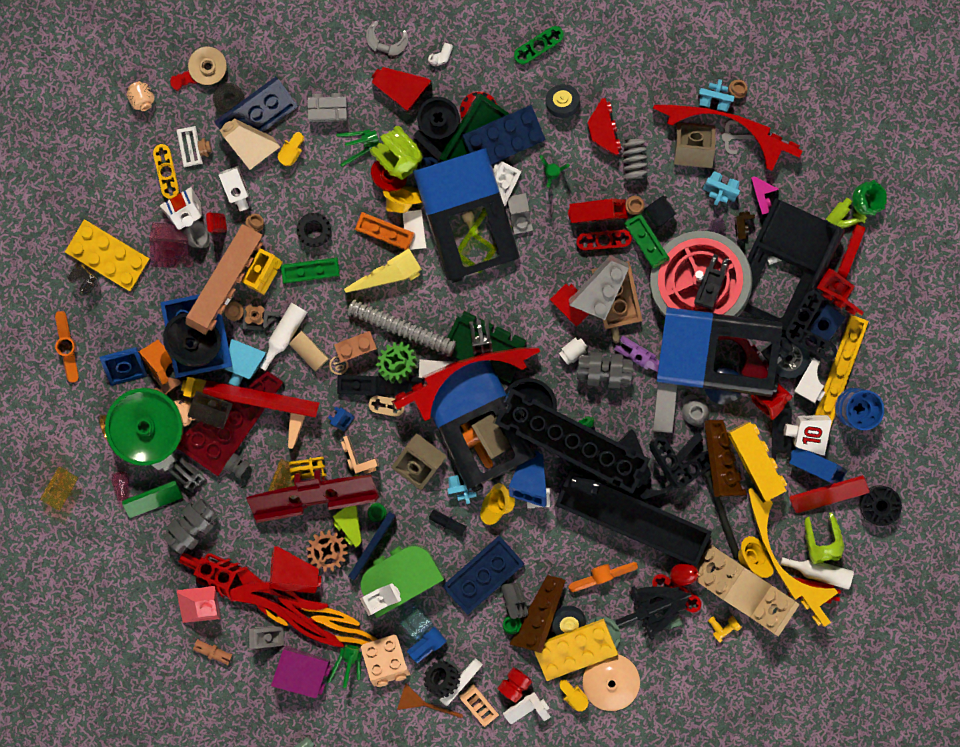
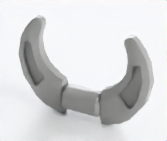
(374, 43)

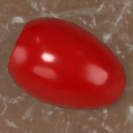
(683, 574)

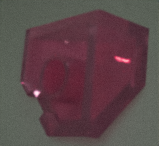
(167, 245)

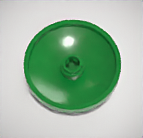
(144, 426)

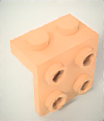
(367, 467)
(384, 661)

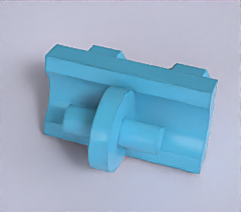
(707, 95)
(721, 191)
(455, 486)

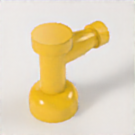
(722, 632)

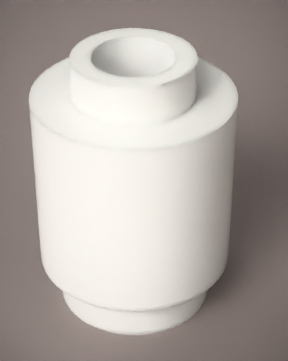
(573, 350)

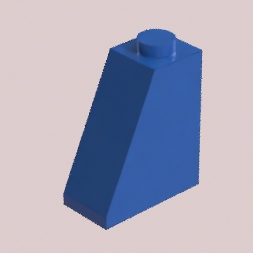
(817, 466)
(529, 482)

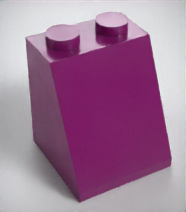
(301, 672)

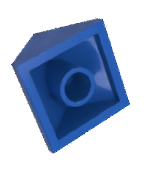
(123, 366)

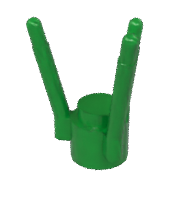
(369, 139)
(552, 170)
(350, 655)

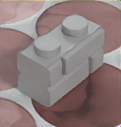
(327, 108)

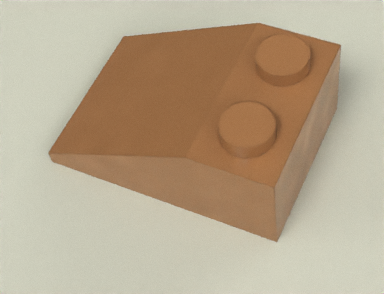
(625, 306)

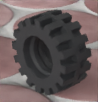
(301, 229)
(448, 685)

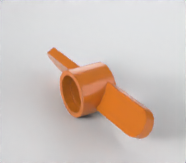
(68, 359)
(473, 441)
(602, 574)

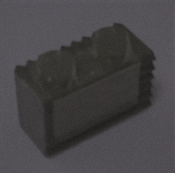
(209, 410)

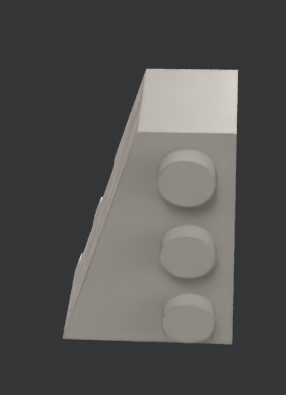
(601, 288)

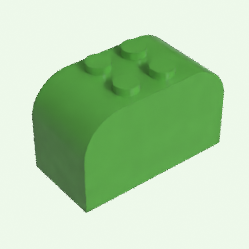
(408, 568)

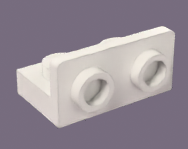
(506, 178)

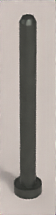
(722, 514)

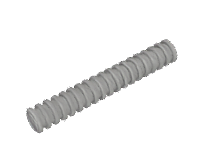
(401, 327)

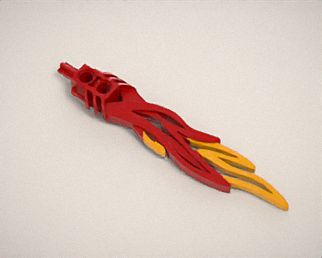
(253, 583)

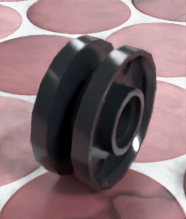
(891, 510)

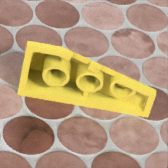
(397, 269)

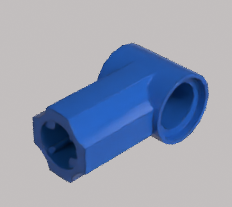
(430, 642)

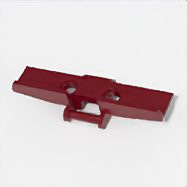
(335, 492)

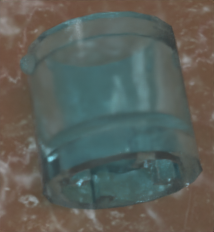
(416, 623)

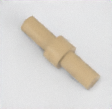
(468, 217)

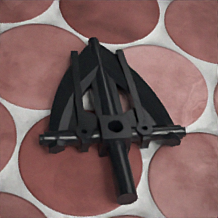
(673, 600)

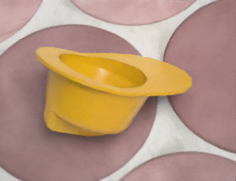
(402, 200)
(496, 504)
(755, 558)

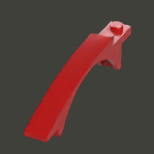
(770, 145)
(424, 394)

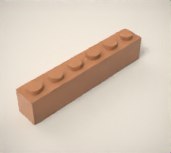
(224, 279)

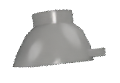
(197, 235)
(694, 410)

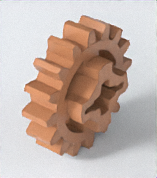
(319, 546)

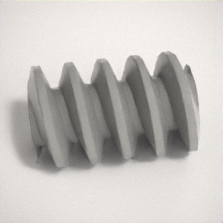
(634, 158)

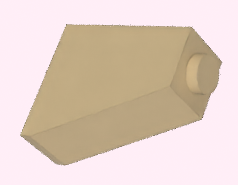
(248, 142)

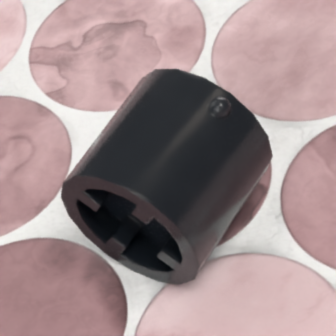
(660, 211)

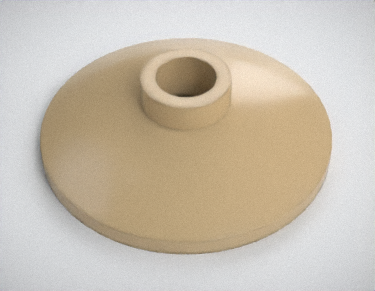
(200, 59)

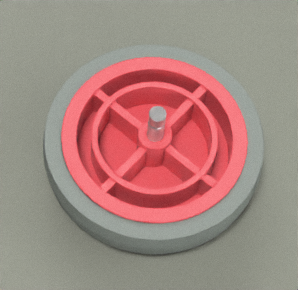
(679, 279)

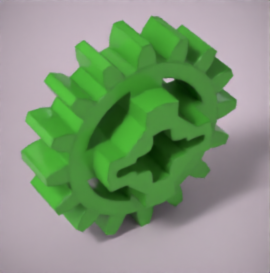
(397, 362)

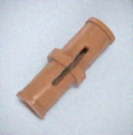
(212, 652)

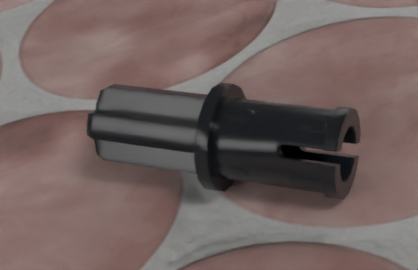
(447, 522)

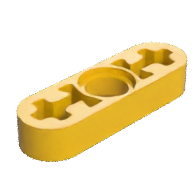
(168, 156)

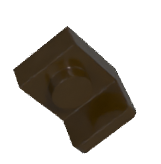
(740, 226)

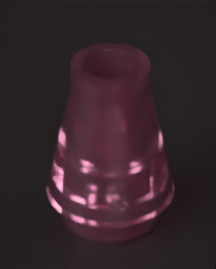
(120, 483)

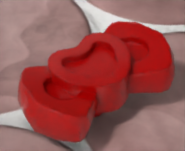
(181, 79)

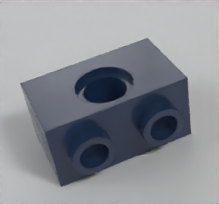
(833, 320)

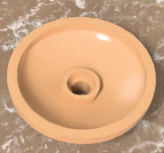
(626, 683)

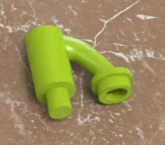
(840, 212)

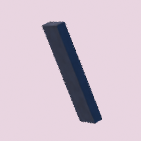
(372, 545)

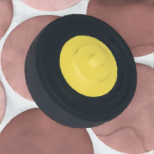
(562, 101)
(567, 619)

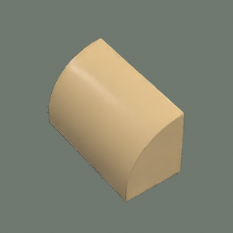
(308, 351)

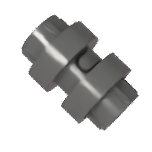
(590, 370)
(184, 532)

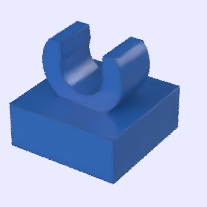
(341, 419)

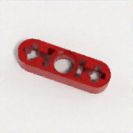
(590, 245)
(852, 246)
(667, 580)

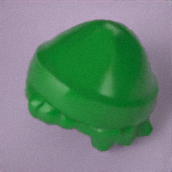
(869, 198)

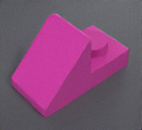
(762, 188)

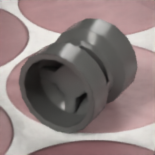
(236, 465)

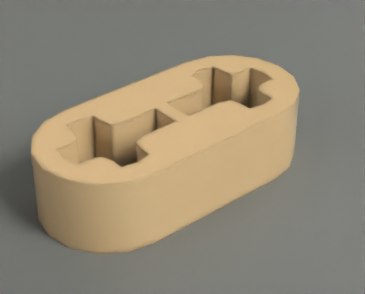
(381, 410)

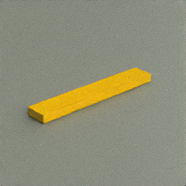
(842, 365)

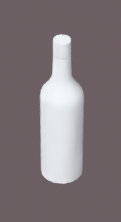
(283, 333)
(822, 572)

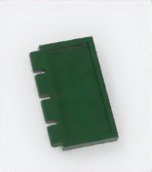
(480, 113)
(461, 334)

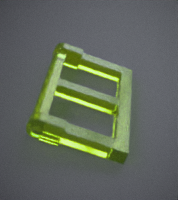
(471, 233)

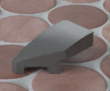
(267, 316)

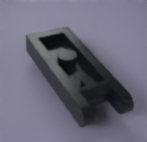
(780, 442)

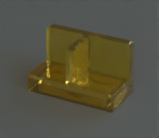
(282, 476)
(59, 488)

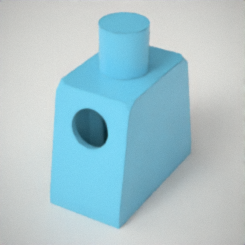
(244, 361)

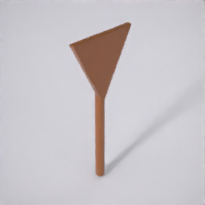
(410, 700)

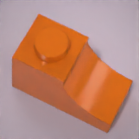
(156, 360)

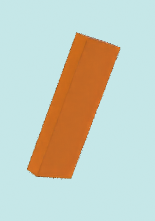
(384, 231)

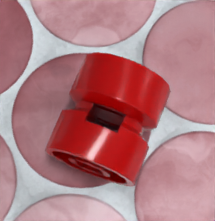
(514, 685)

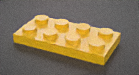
(107, 255)
(576, 649)

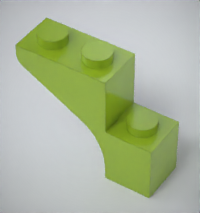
(348, 521)

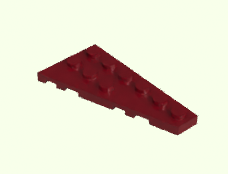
(215, 446)

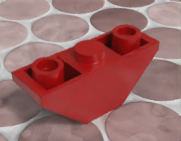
(603, 129)

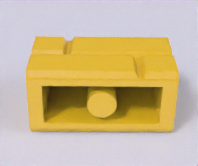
(262, 271)

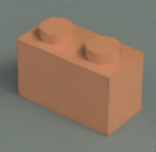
(355, 346)

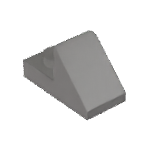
(520, 213)
(266, 637)

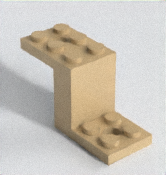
(745, 590)

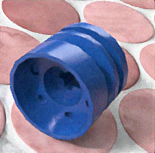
(869, 412)

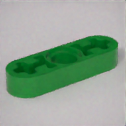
(529, 57)

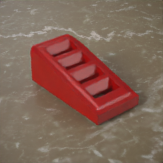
(216, 223)

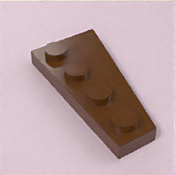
(724, 474)
(540, 616)

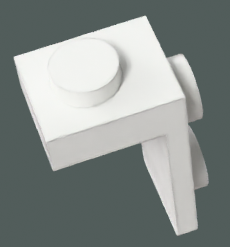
(380, 598)
(525, 706)

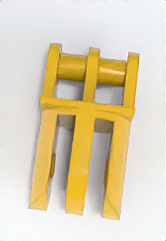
(291, 150)
(309, 468)
(574, 696)

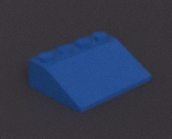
(222, 360)

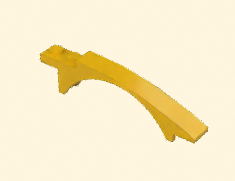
(811, 596)

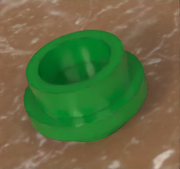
(377, 512)
(512, 626)

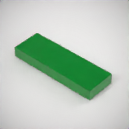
(647, 241)
(310, 270)
(152, 499)

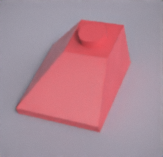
(198, 604)

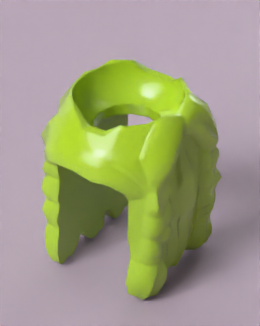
(397, 153)
(819, 554)

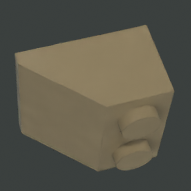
(695, 145)
(491, 436)
(418, 461)

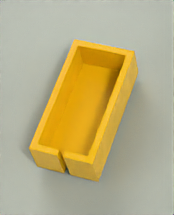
(756, 461)

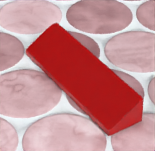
(830, 494)

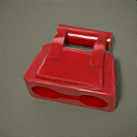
(772, 405)

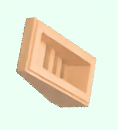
(295, 426)
(467, 694)

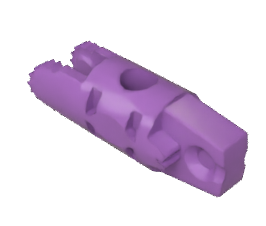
(646, 361)

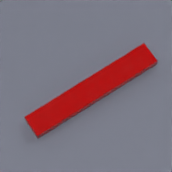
(261, 399)

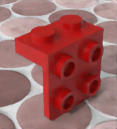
(838, 289)

